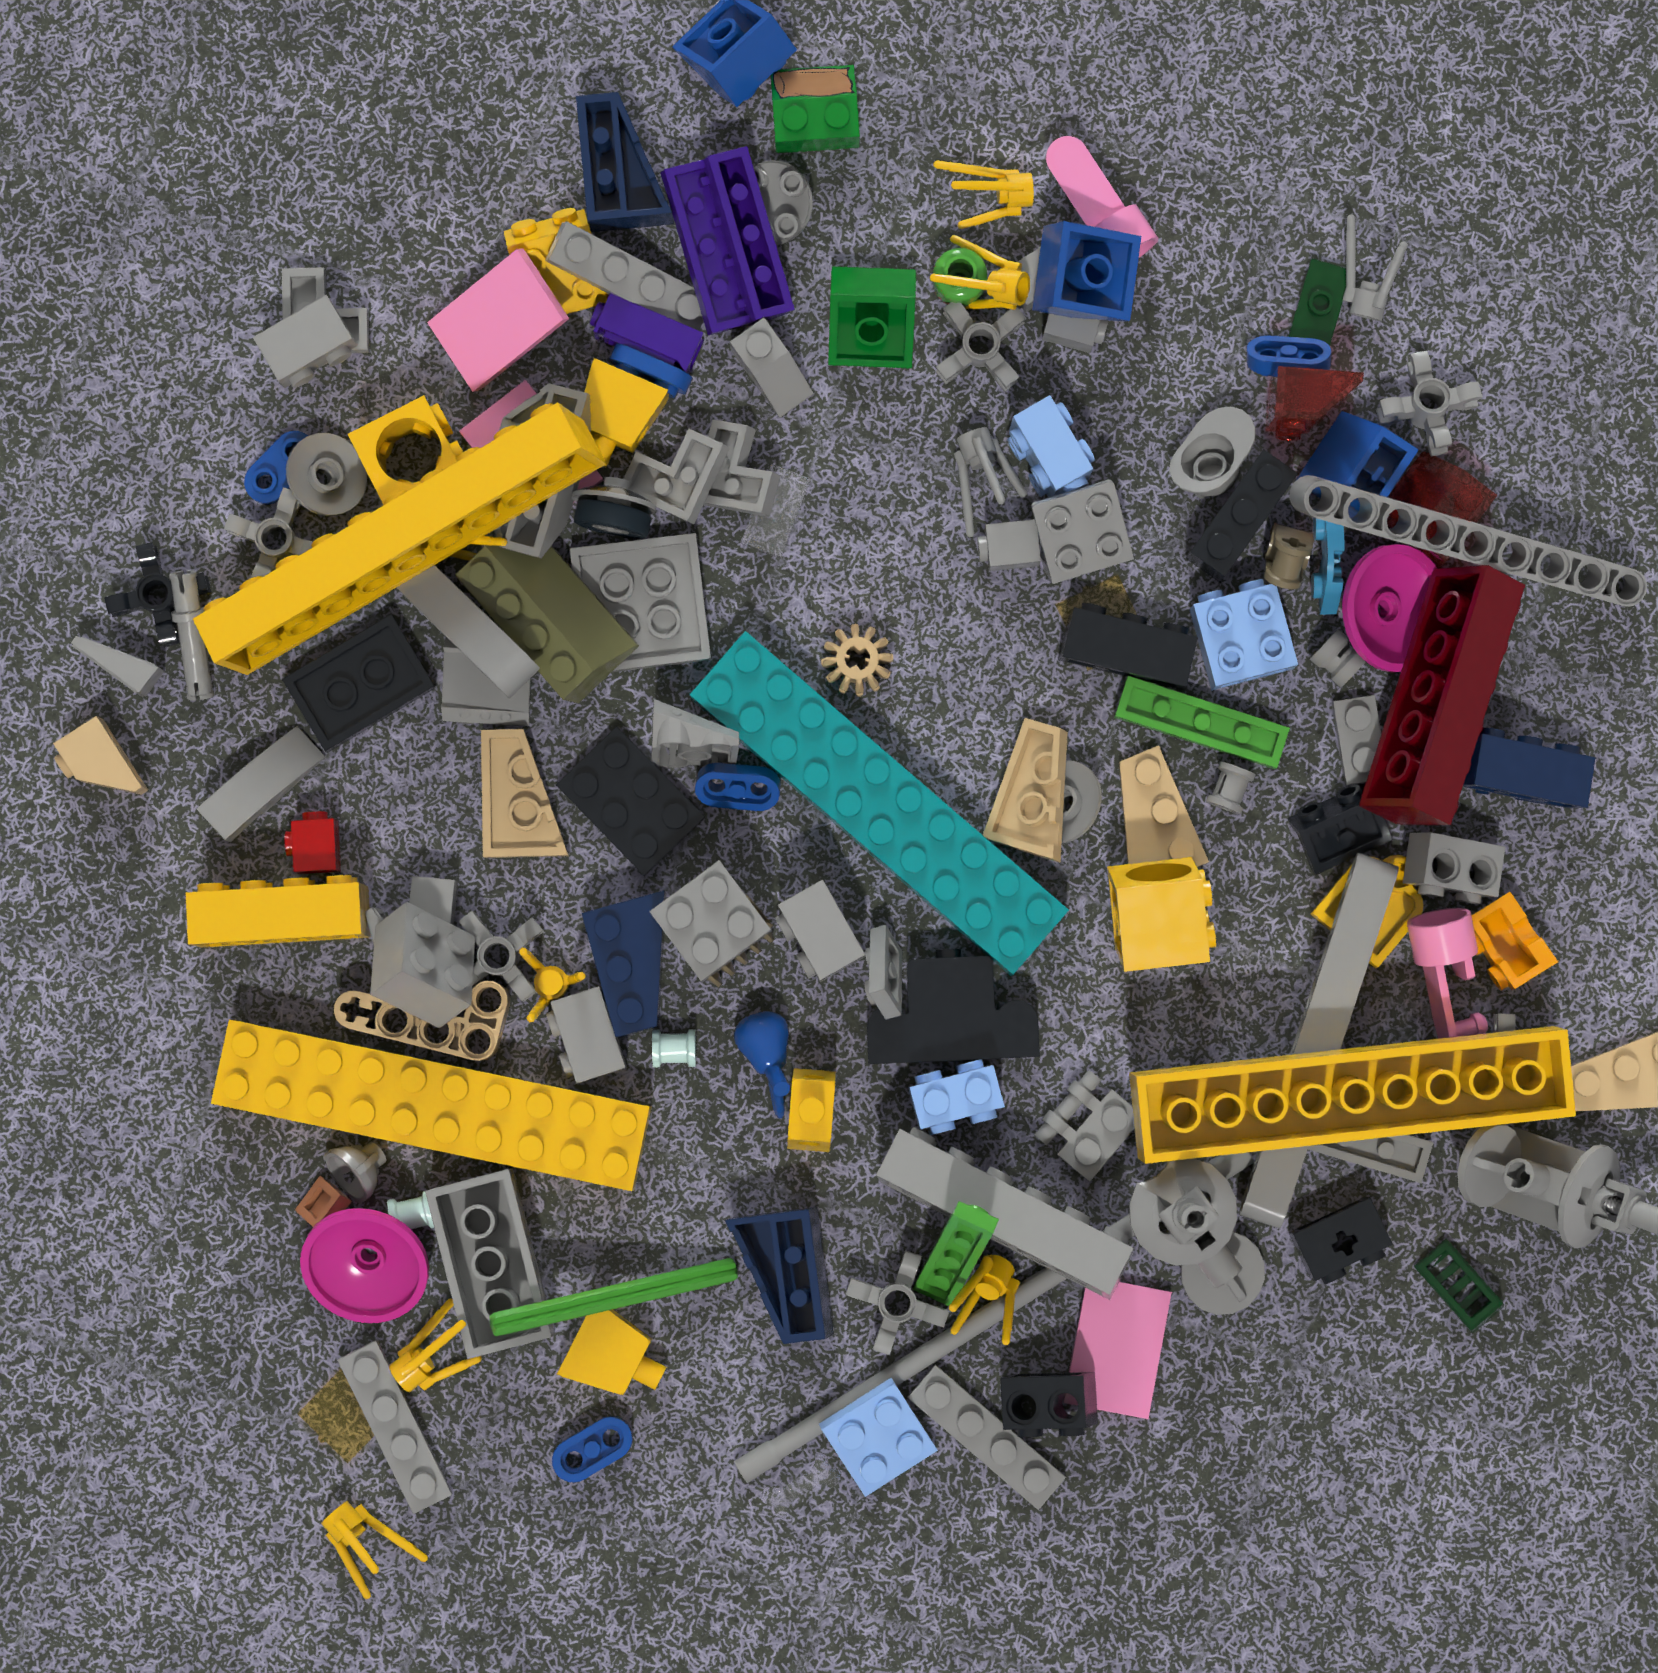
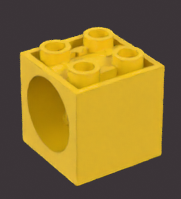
(376, 440)
(1160, 914)

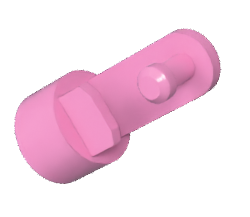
(1092, 192)
(1440, 940)

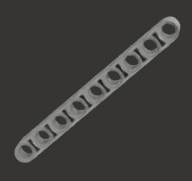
(1451, 535)
(1325, 1019)

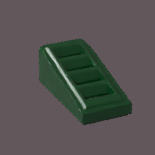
(1483, 1314)

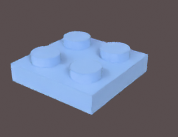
(878, 1437)

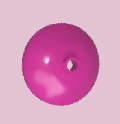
(1397, 582)
(360, 1283)

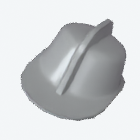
(1213, 452)

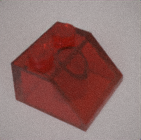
(1306, 397)
(1441, 488)

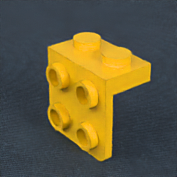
(537, 240)

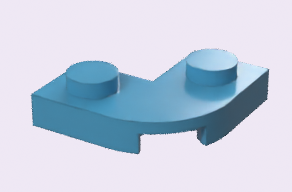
(1328, 582)

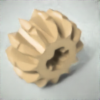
(860, 646)

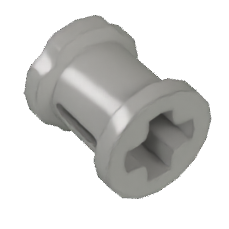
(1230, 787)

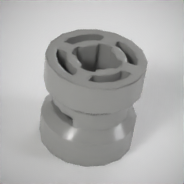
(1338, 658)

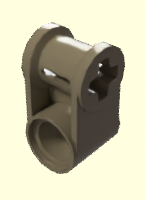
(1287, 556)

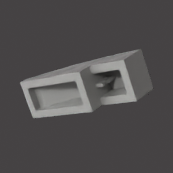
(260, 784)

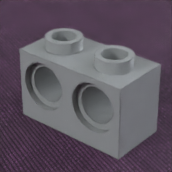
(1454, 861)

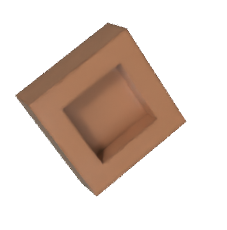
(322, 1201)

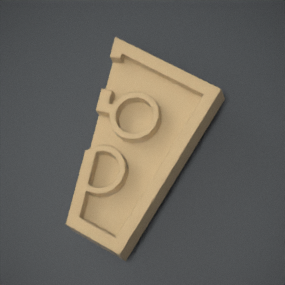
(1031, 795)
(514, 800)
(1155, 813)
(1618, 1077)

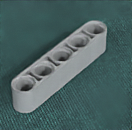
(470, 630)

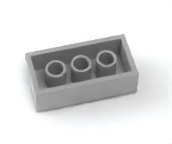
(487, 1257)

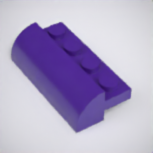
(727, 241)

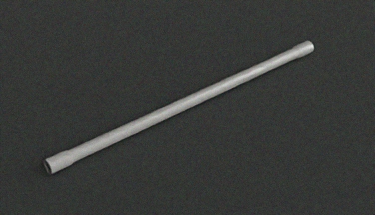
(773, 1451)

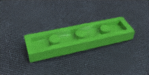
(1201, 722)
(955, 1253)

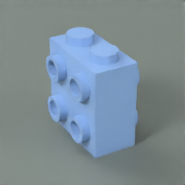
(1050, 448)
(1243, 634)
(969, 1094)

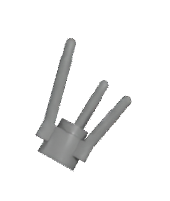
(1371, 298)
(980, 452)

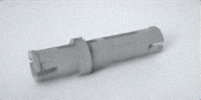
(192, 646)

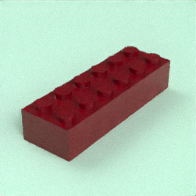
(1442, 695)

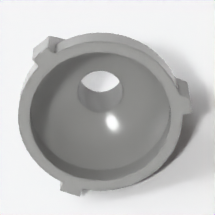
(362, 1163)

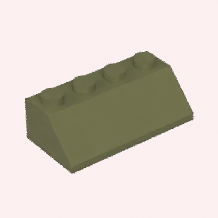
(549, 617)

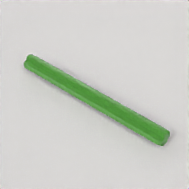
(613, 1297)

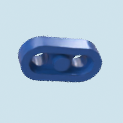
(1269, 352)
(651, 369)
(271, 463)
(738, 787)
(593, 1449)

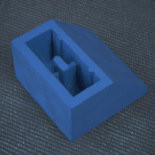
(1360, 456)

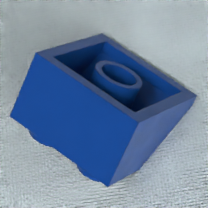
(735, 48)
(1086, 272)

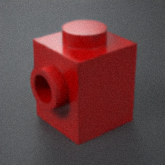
(314, 844)

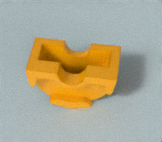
(1510, 943)

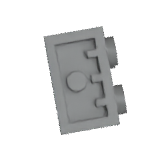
(1081, 531)

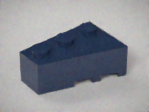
(616, 172)
(1530, 770)
(628, 961)
(789, 1270)

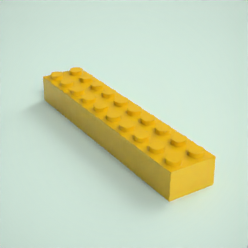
(399, 539)
(1352, 1094)
(431, 1105)

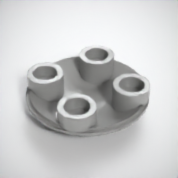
(785, 198)

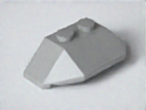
(540, 526)

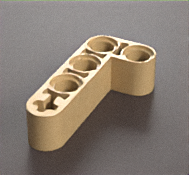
(416, 1029)

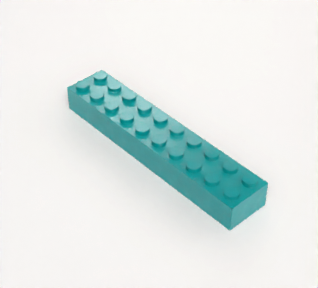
(878, 803)

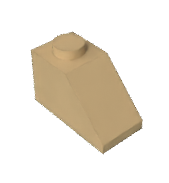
(97, 758)

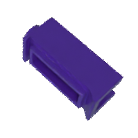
(647, 332)

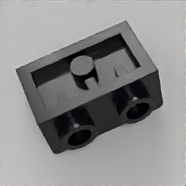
(1338, 829)

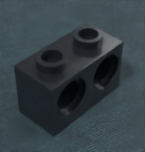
(1048, 1394)

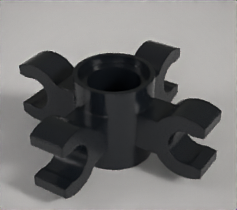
(136, 600)

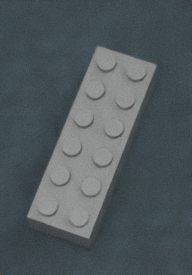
(1025, 1221)

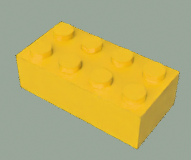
(277, 914)

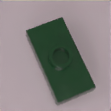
(1319, 302)

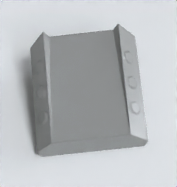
(474, 698)
(692, 737)

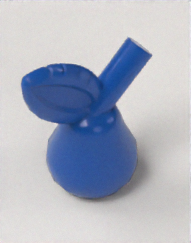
(764, 1043)

